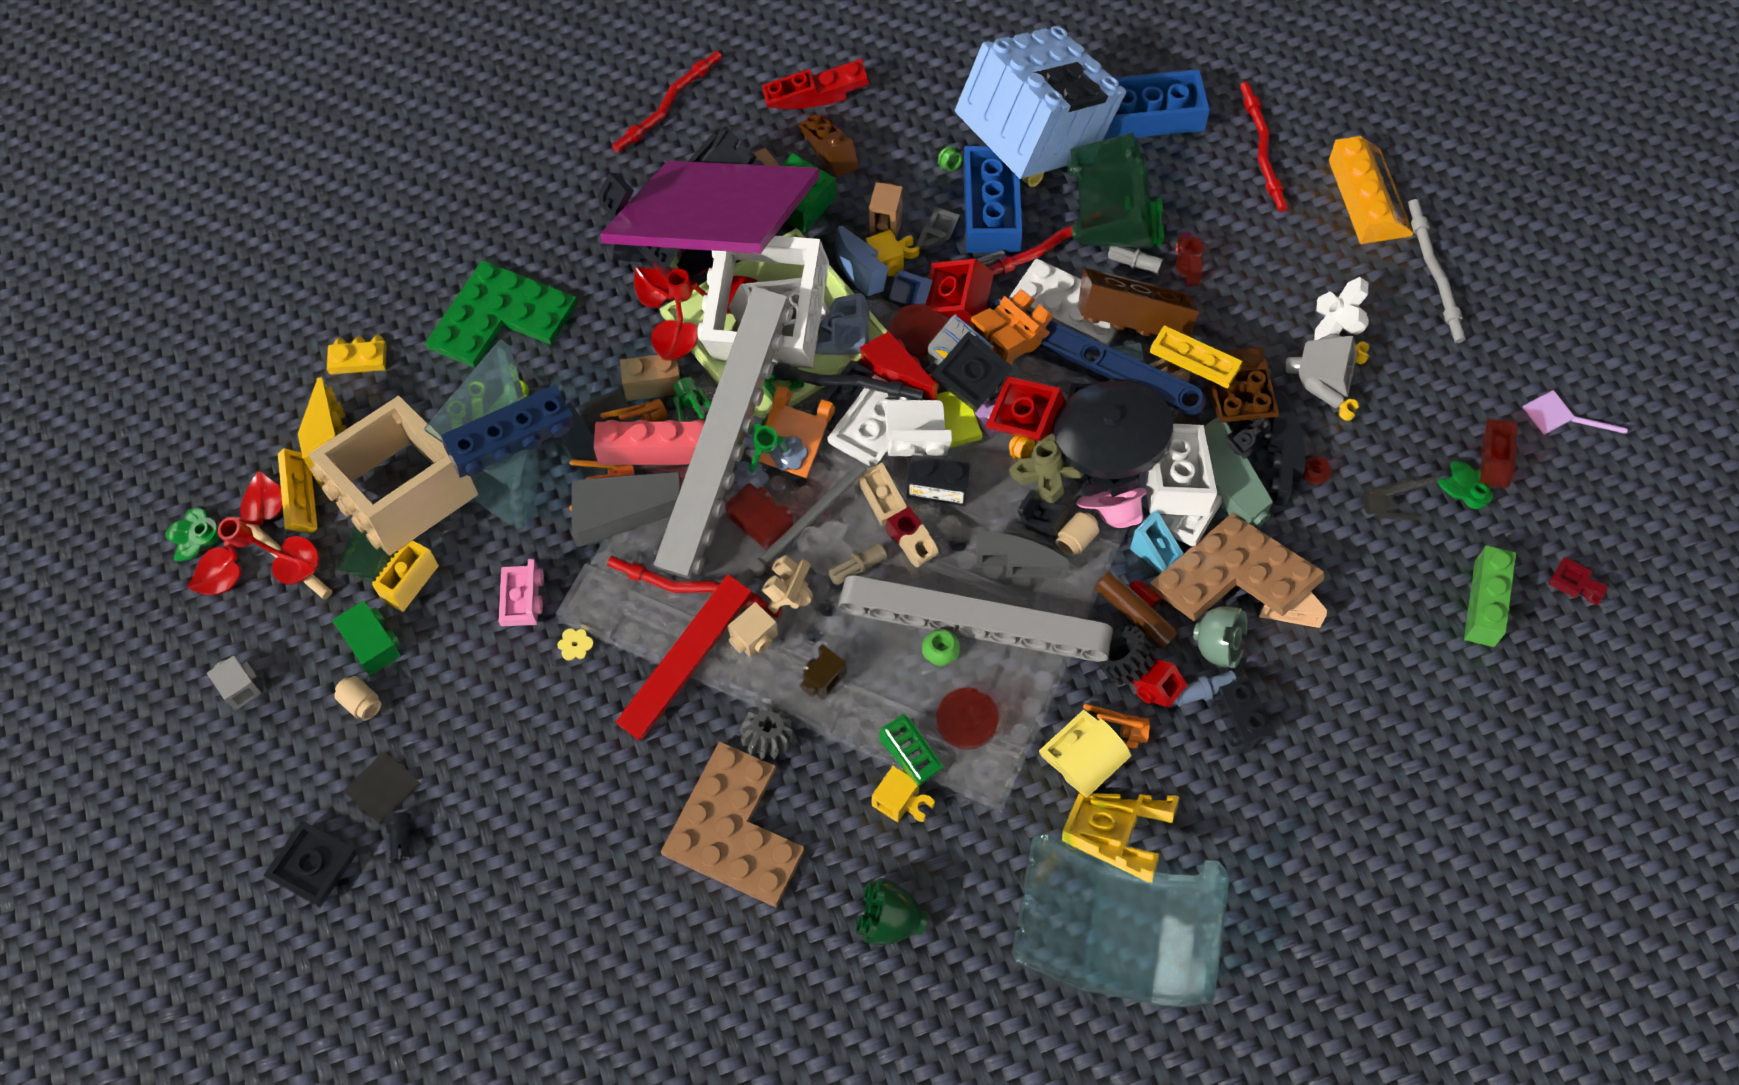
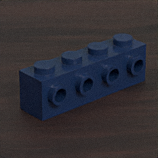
(507, 431)

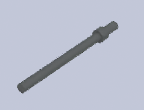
(757, 567)

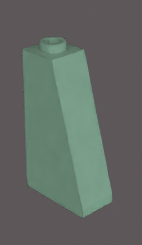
(1236, 478)

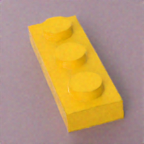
(1196, 356)
(297, 492)

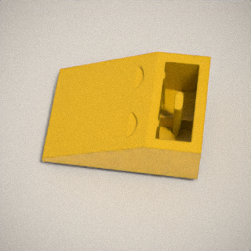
(320, 422)

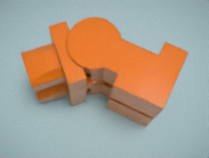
(1011, 327)

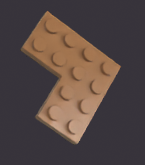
(1237, 556)
(717, 832)

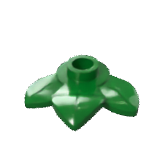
(1466, 485)
(192, 534)

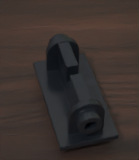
(1248, 437)

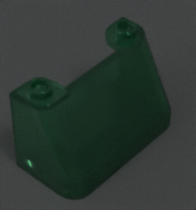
(1112, 194)

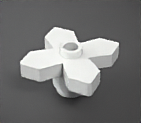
(1343, 311)

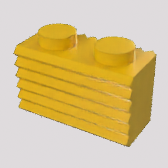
(405, 575)

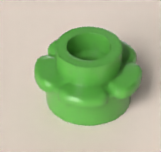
(950, 158)

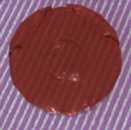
(917, 327)
(967, 718)

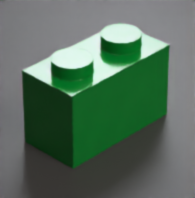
(367, 637)

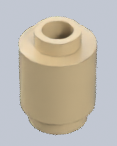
(1077, 534)
(357, 698)

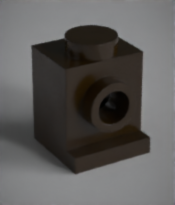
(823, 673)

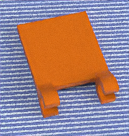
(793, 422)

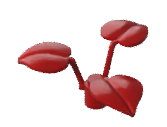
(671, 338)
(217, 568)

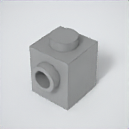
(234, 682)

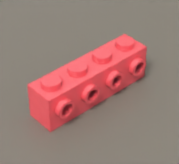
(646, 442)

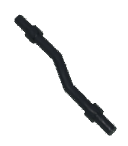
(894, 388)

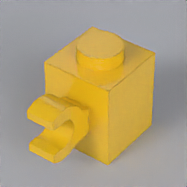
(892, 251)
(899, 794)

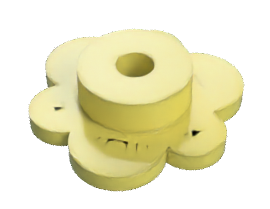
(572, 638)

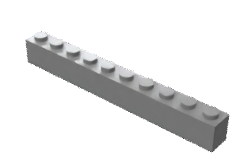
(723, 434)

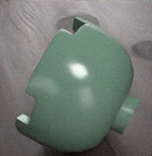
(1221, 635)

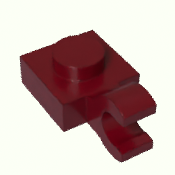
(1574, 578)

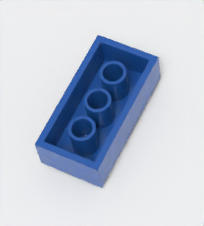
(1161, 105)
(990, 203)

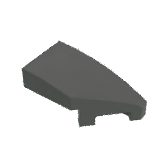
(939, 229)

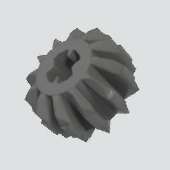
(766, 732)

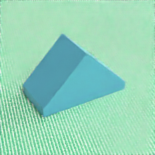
(1155, 543)

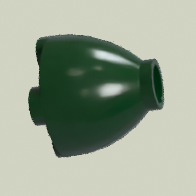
(889, 914)

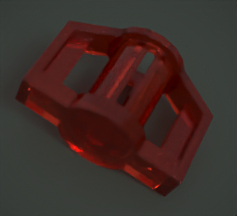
(1189, 260)

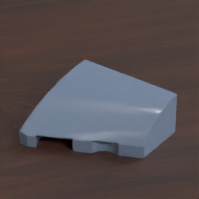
(845, 326)

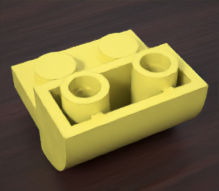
(1086, 752)

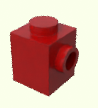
(1160, 684)

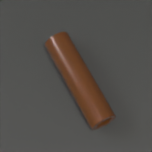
(1135, 609)

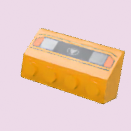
(1368, 191)

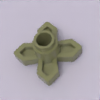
(1046, 468)

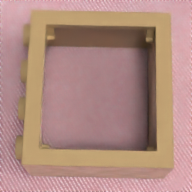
(411, 506)

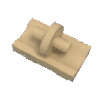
(791, 587)

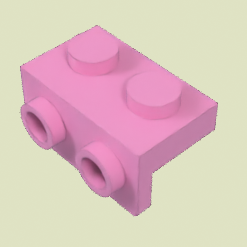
(519, 594)

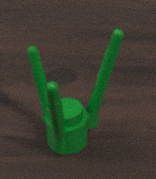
(689, 395)

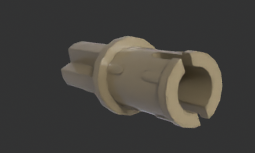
(858, 563)

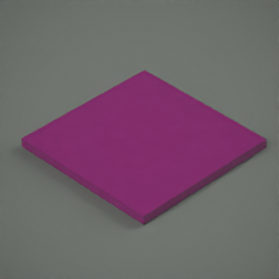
(711, 206)

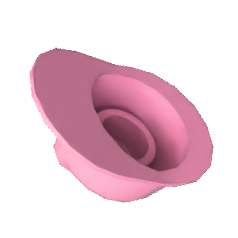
(1116, 511)

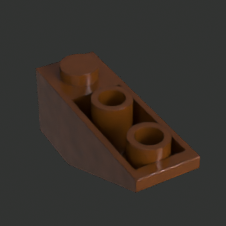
(830, 145)

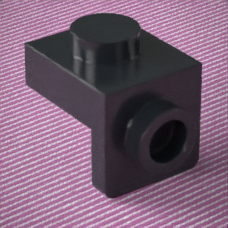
(1042, 515)

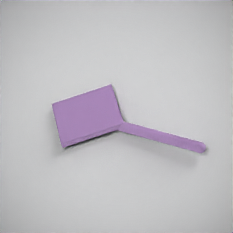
(1551, 413)

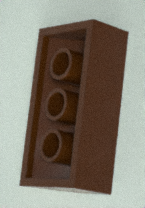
(1134, 304)

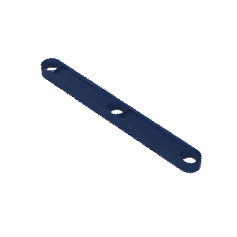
(1118, 365)

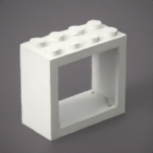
(795, 349)

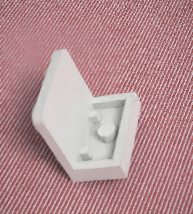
(916, 428)

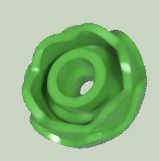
(944, 655)

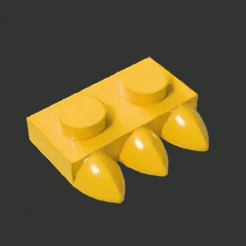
(357, 356)

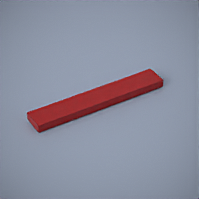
(684, 658)

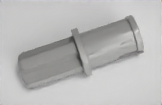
(1136, 259)

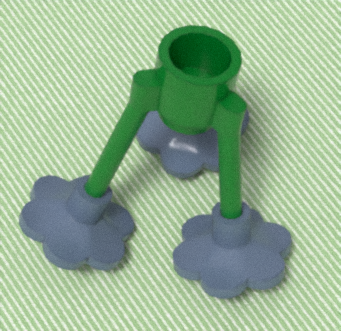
(764, 439)

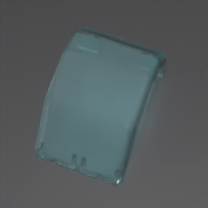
(1118, 931)

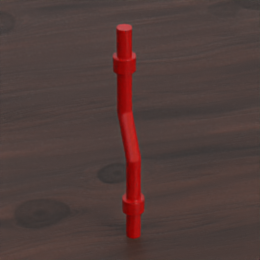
(637, 132)
(1273, 185)
(1007, 264)
(639, 572)

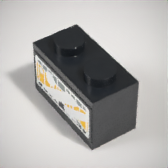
(938, 480)

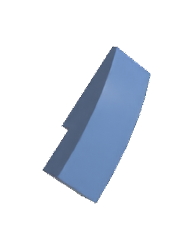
(859, 262)

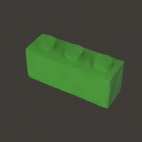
(1490, 596)

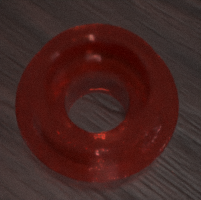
(1320, 464)

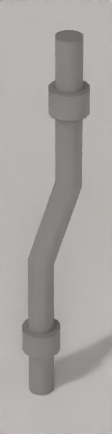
(1452, 313)

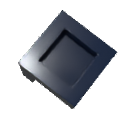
(909, 288)

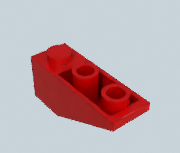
(892, 362)

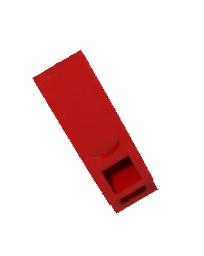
(810, 90)

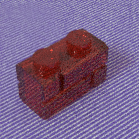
(1498, 453)
(759, 515)

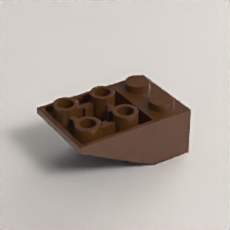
(1249, 393)

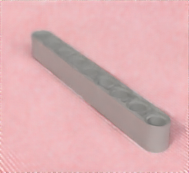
(976, 618)

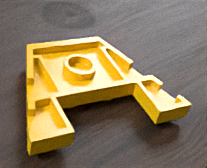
(1105, 825)

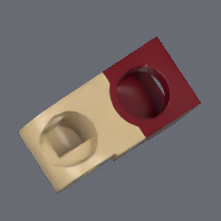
(911, 536)

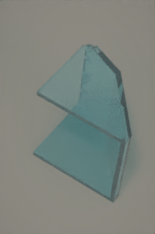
(503, 487)

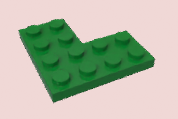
(495, 300)

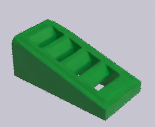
(910, 733)

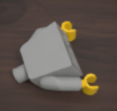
(1328, 369)

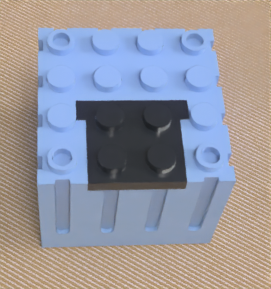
(1038, 99)

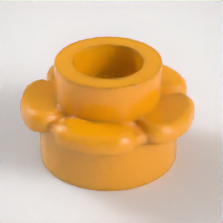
(1021, 447)

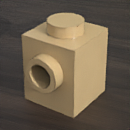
(752, 631)

